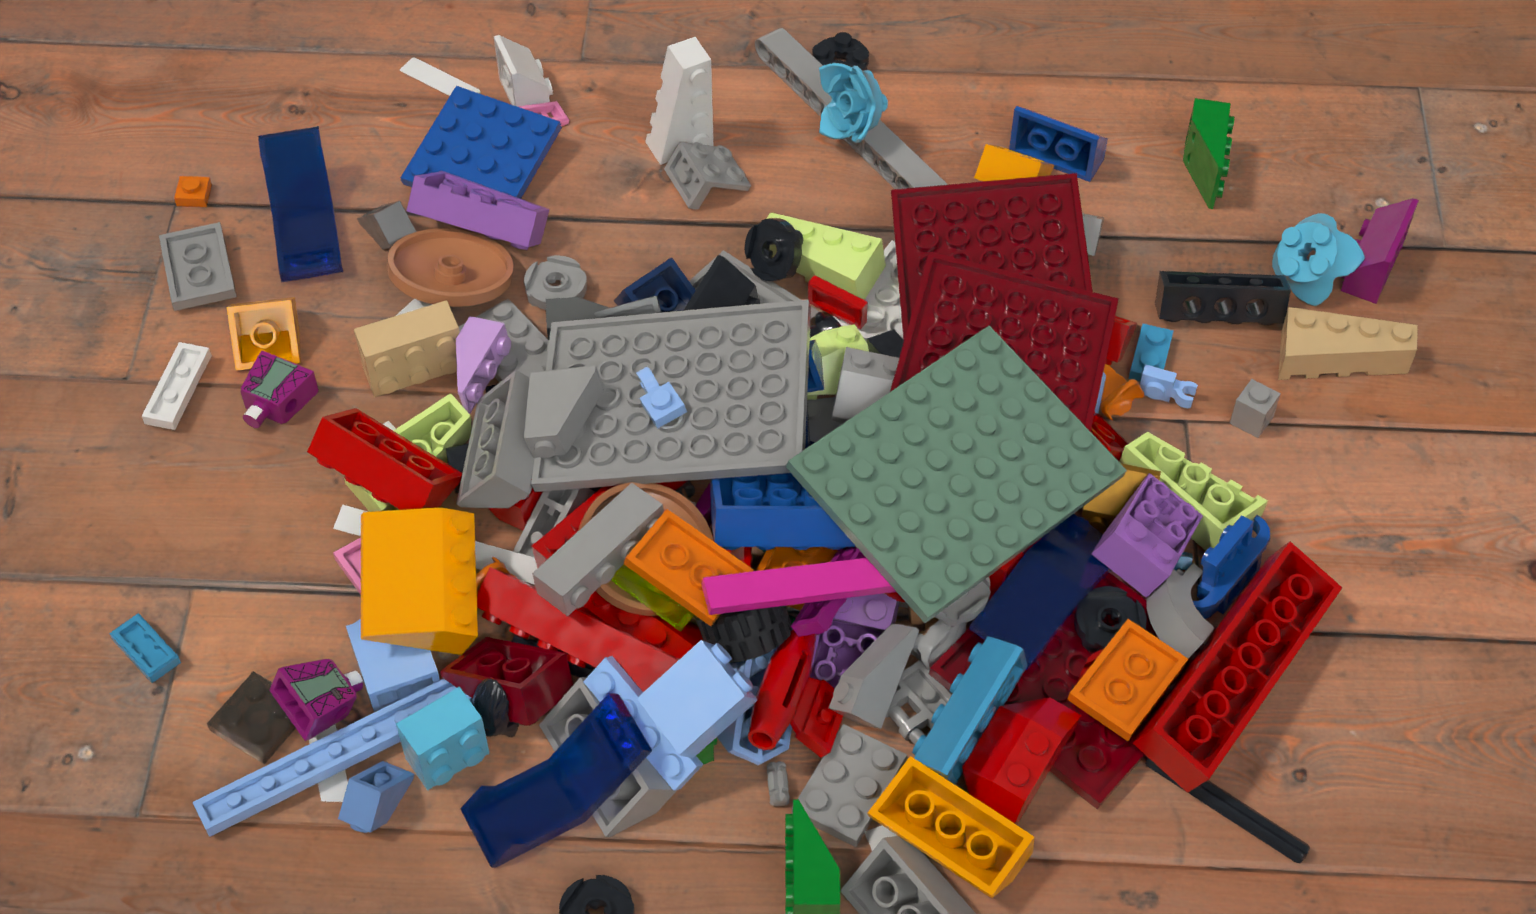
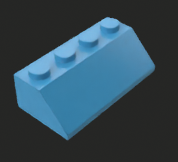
(974, 701)

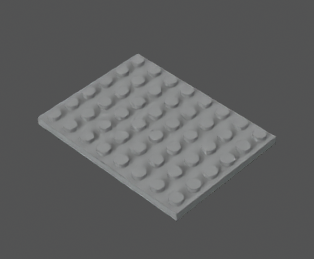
(732, 368)

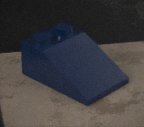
(666, 282)

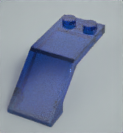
(300, 204)
(1044, 588)
(560, 790)

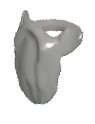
(936, 642)

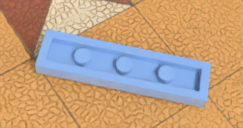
(612, 678)

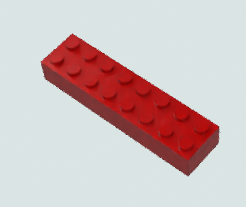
(1237, 667)

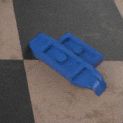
(1231, 565)

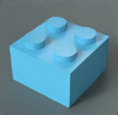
(443, 738)

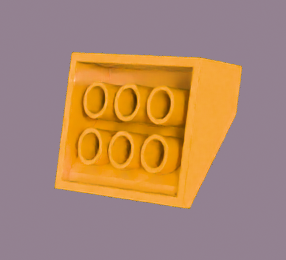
(419, 578)

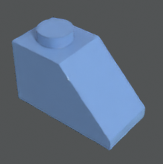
(374, 796)

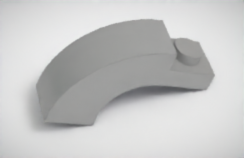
(1175, 614)

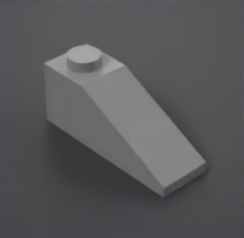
(548, 512)
(871, 681)

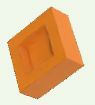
(193, 191)

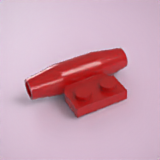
(794, 698)

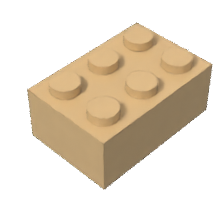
(408, 348)

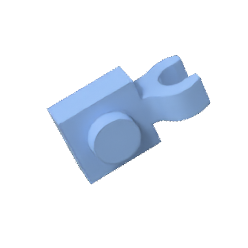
(1162, 385)
(659, 401)

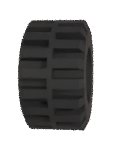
(748, 632)

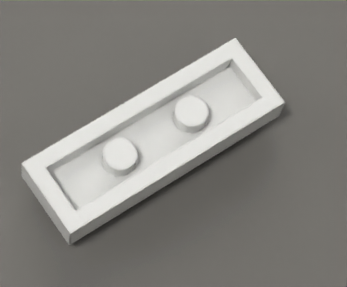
(176, 386)

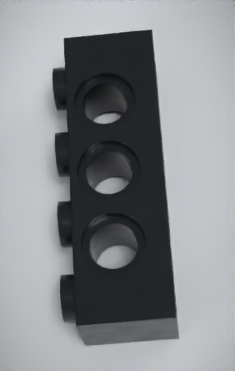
(1239, 289)

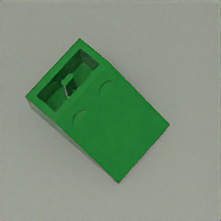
(1207, 146)
(810, 869)

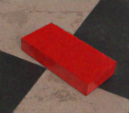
(837, 302)

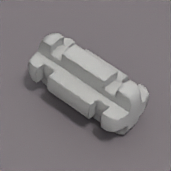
(778, 784)

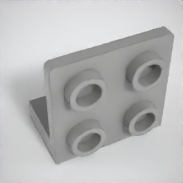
(699, 167)

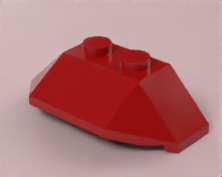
(1018, 754)

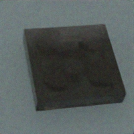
(253, 719)

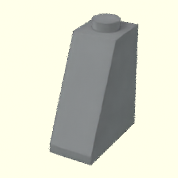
(559, 407)

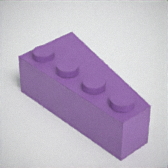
(477, 209)

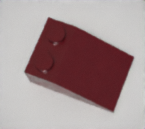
(528, 674)

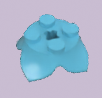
(854, 102)
(1335, 257)

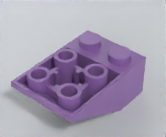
(1148, 536)
(851, 633)

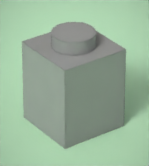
(1255, 408)

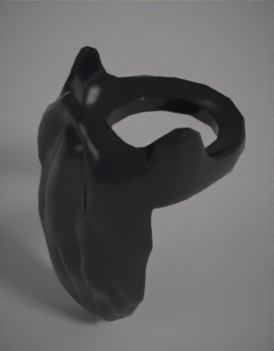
(493, 707)

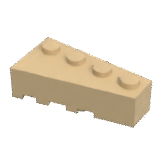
(1343, 344)

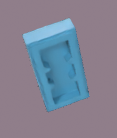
(145, 648)

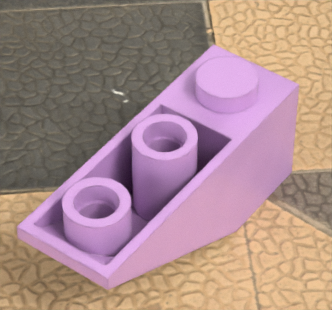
(478, 354)

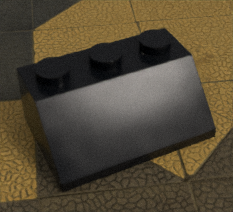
(723, 288)

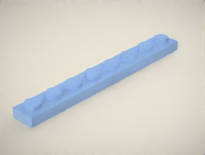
(312, 763)

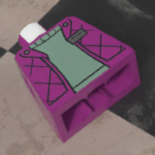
(276, 390)
(315, 695)

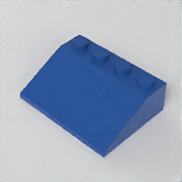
(770, 514)

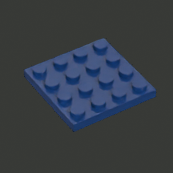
(485, 143)

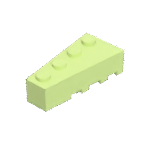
(838, 256)
(434, 430)
(1212, 497)

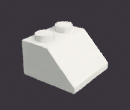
(521, 73)

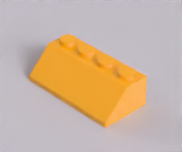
(953, 828)

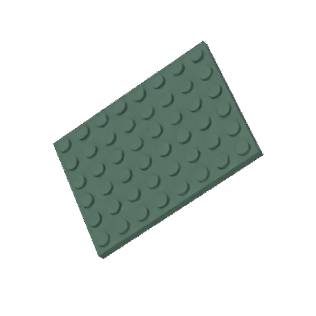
(955, 472)

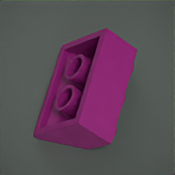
(1381, 245)

